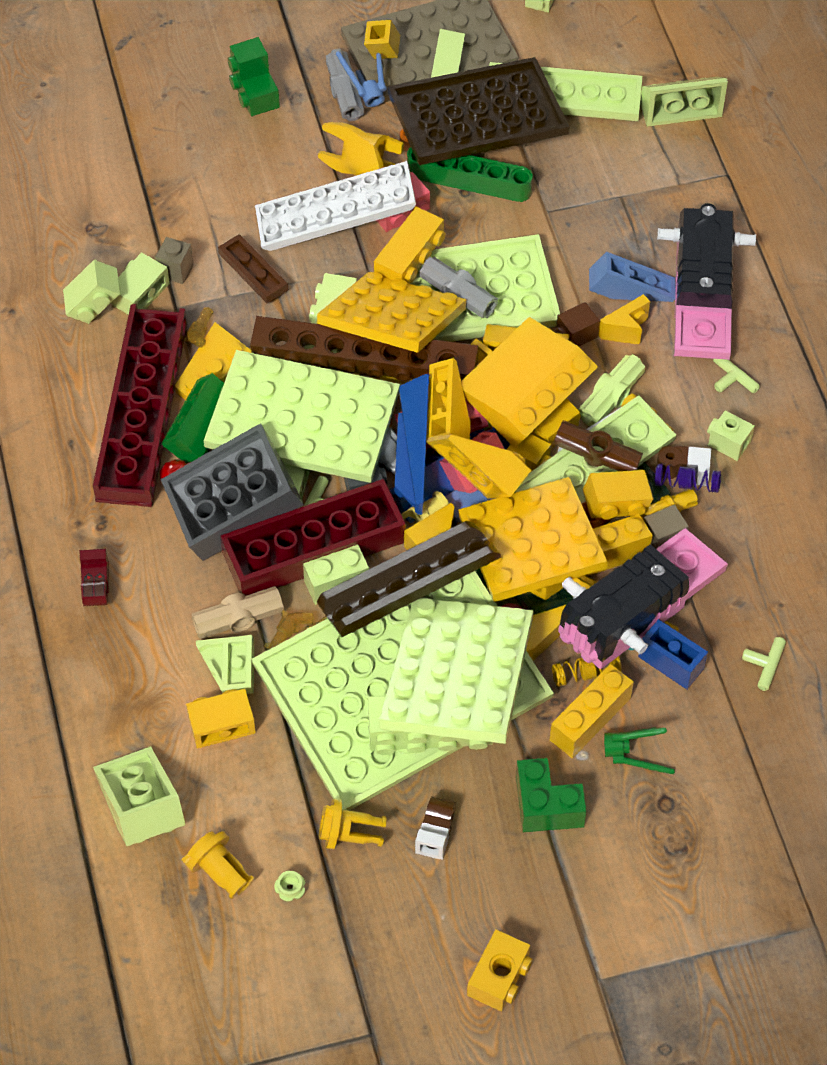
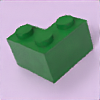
(252, 77)
(544, 805)

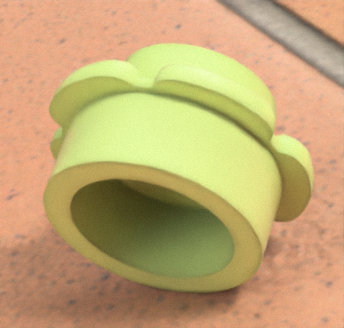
(290, 878)

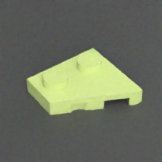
(230, 661)

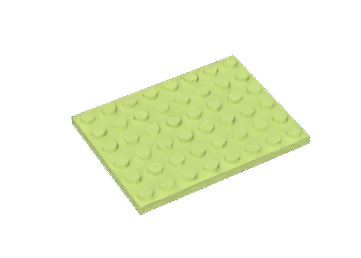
(326, 686)

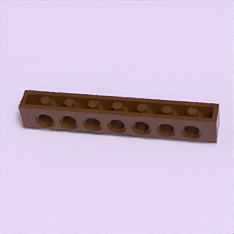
(298, 334)

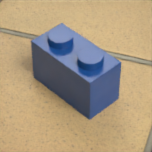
(673, 654)

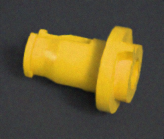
(336, 826)
(216, 860)

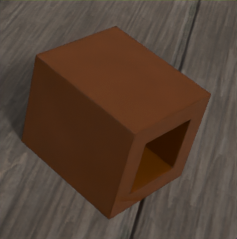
(579, 323)

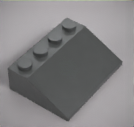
(230, 490)

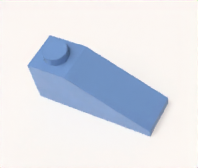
(628, 280)

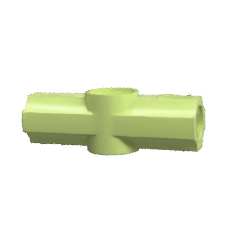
(611, 390)

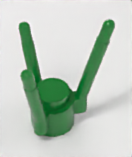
(617, 744)

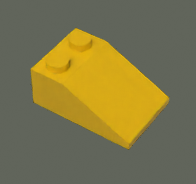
(487, 467)

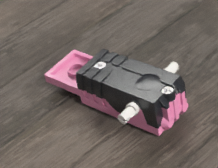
(704, 280)
(632, 598)

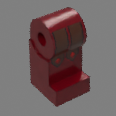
(94, 577)

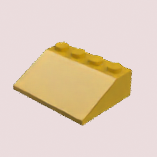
(526, 379)

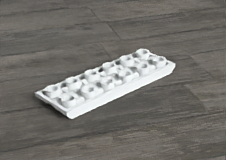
(335, 206)

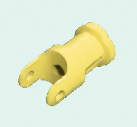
(429, 507)

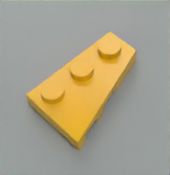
(211, 358)

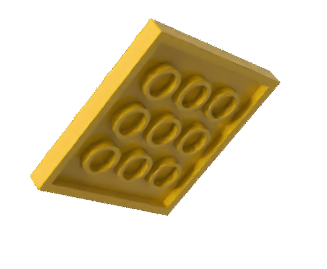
(392, 311)
(539, 538)

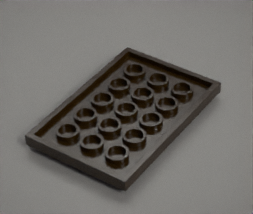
(477, 110)

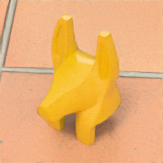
(361, 150)

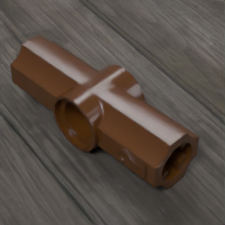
(582, 442)

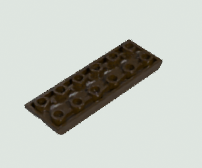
(406, 577)

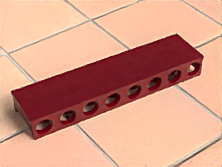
(140, 407)

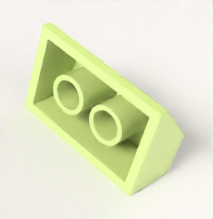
(683, 100)

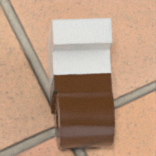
(686, 457)
(435, 828)

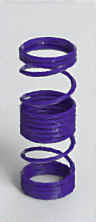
(687, 478)

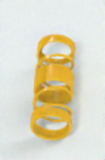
(587, 670)

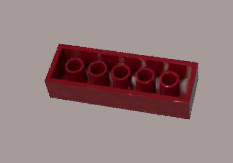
(276, 548)

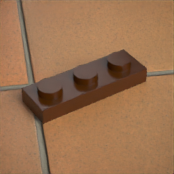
(253, 268)

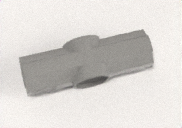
(343, 87)
(459, 283)

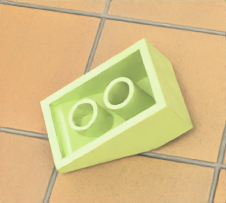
(140, 796)

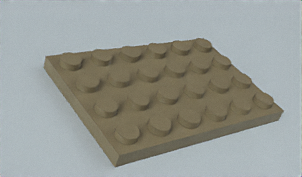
(419, 33)

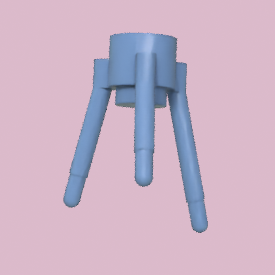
(367, 89)

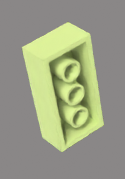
(388, 741)

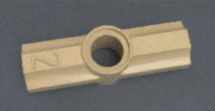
(237, 612)

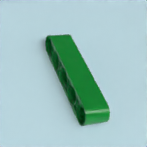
(476, 176)

